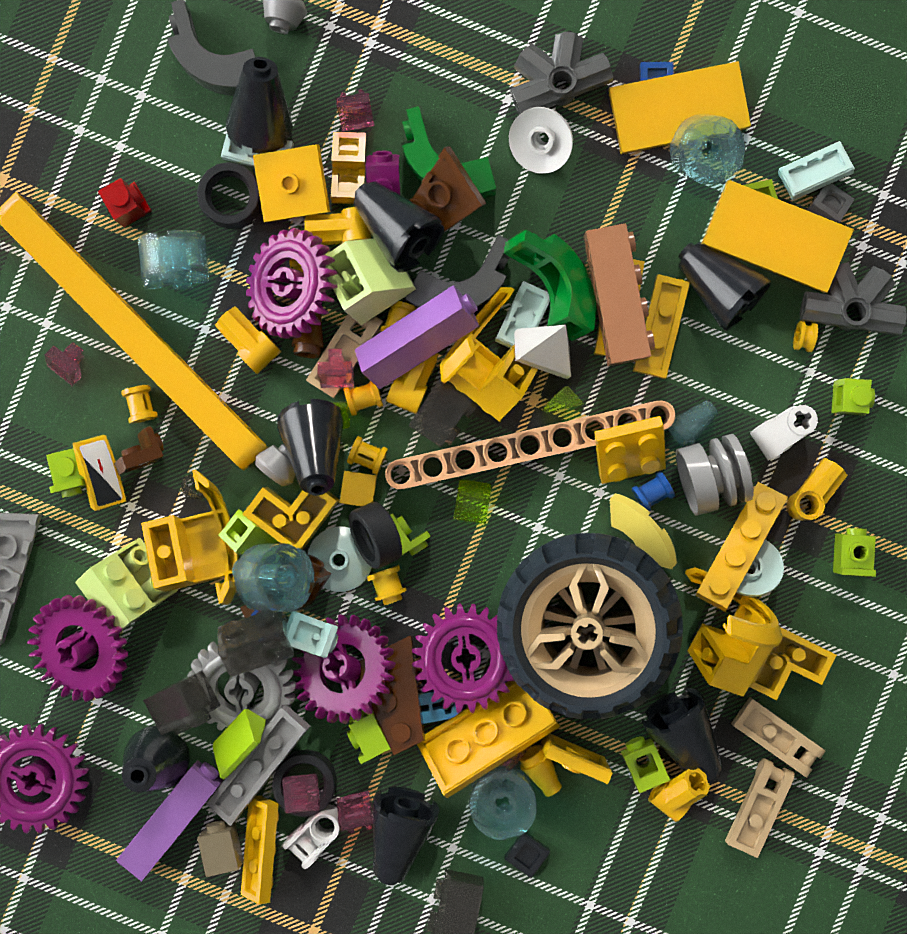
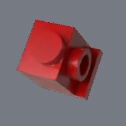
(124, 202)

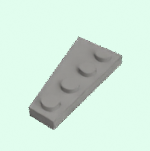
(16, 544)

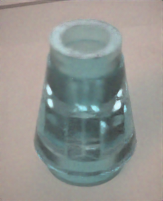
(692, 423)

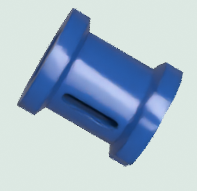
(653, 491)

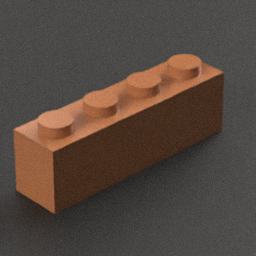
(617, 294)

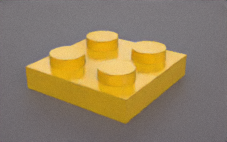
(630, 450)

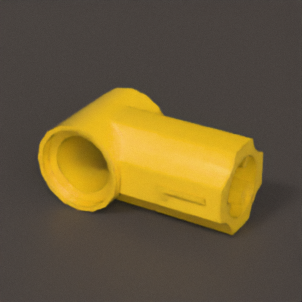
(338, 227)
(252, 346)
(411, 387)
(818, 489)
(680, 793)

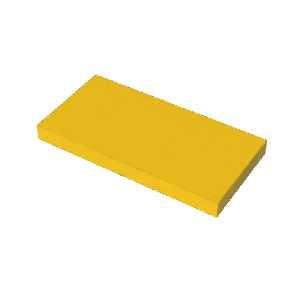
(653, 109)
(777, 236)
(483, 740)

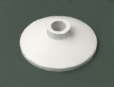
(531, 150)

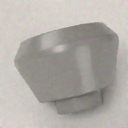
(284, 14)
(276, 465)

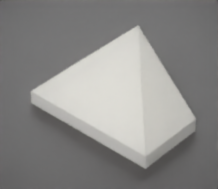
(544, 349)

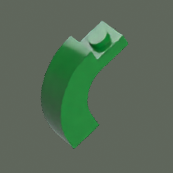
(422, 157)
(564, 277)

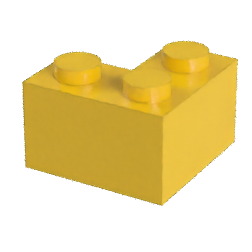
(289, 522)
(792, 655)

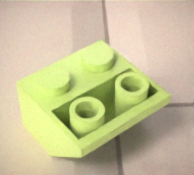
(366, 279)
(123, 584)

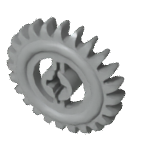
(274, 681)

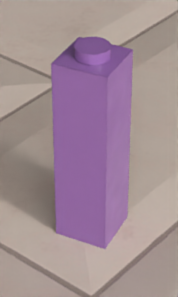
(417, 337)
(170, 819)

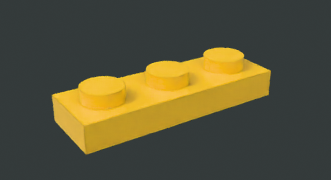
(664, 321)
(259, 850)

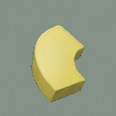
(642, 529)

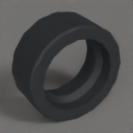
(205, 188)
(375, 535)
(308, 757)

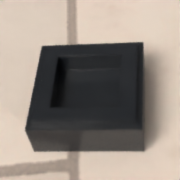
(527, 854)

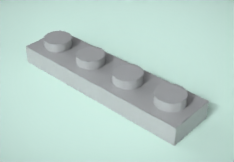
(253, 773)

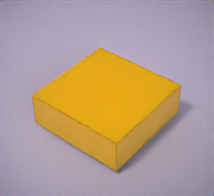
(357, 488)

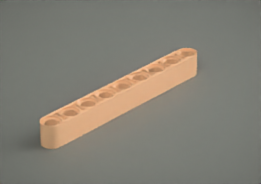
(512, 442)

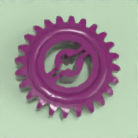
(312, 257)
(64, 655)
(468, 691)
(353, 698)
(62, 790)

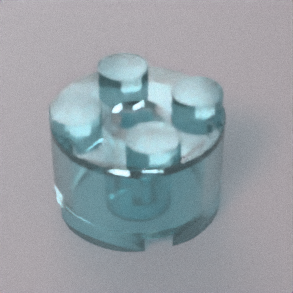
(723, 158)
(173, 259)
(273, 577)
(508, 819)

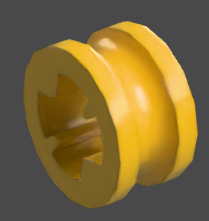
(805, 336)

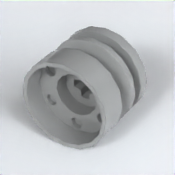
(722, 472)

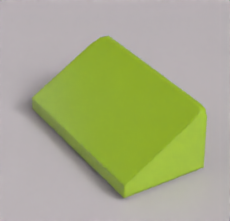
(238, 741)

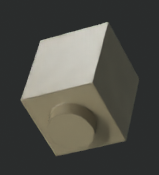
(220, 848)

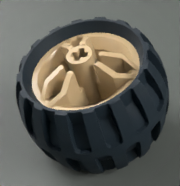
(617, 681)

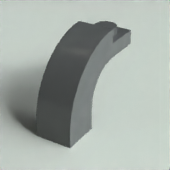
(208, 69)
(479, 287)

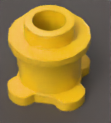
(387, 585)

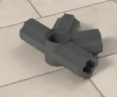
(563, 66)
(864, 297)

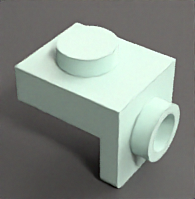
(311, 634)

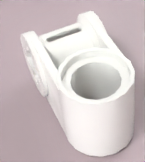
(780, 433)
(310, 838)

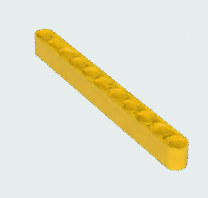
(130, 331)

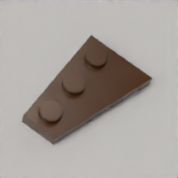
(448, 191)
(400, 709)

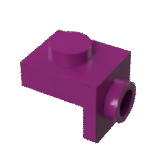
(384, 169)

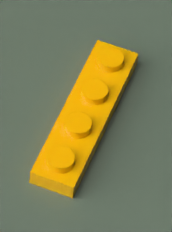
(741, 547)

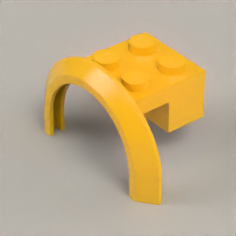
(481, 374)
(189, 548)
(735, 655)

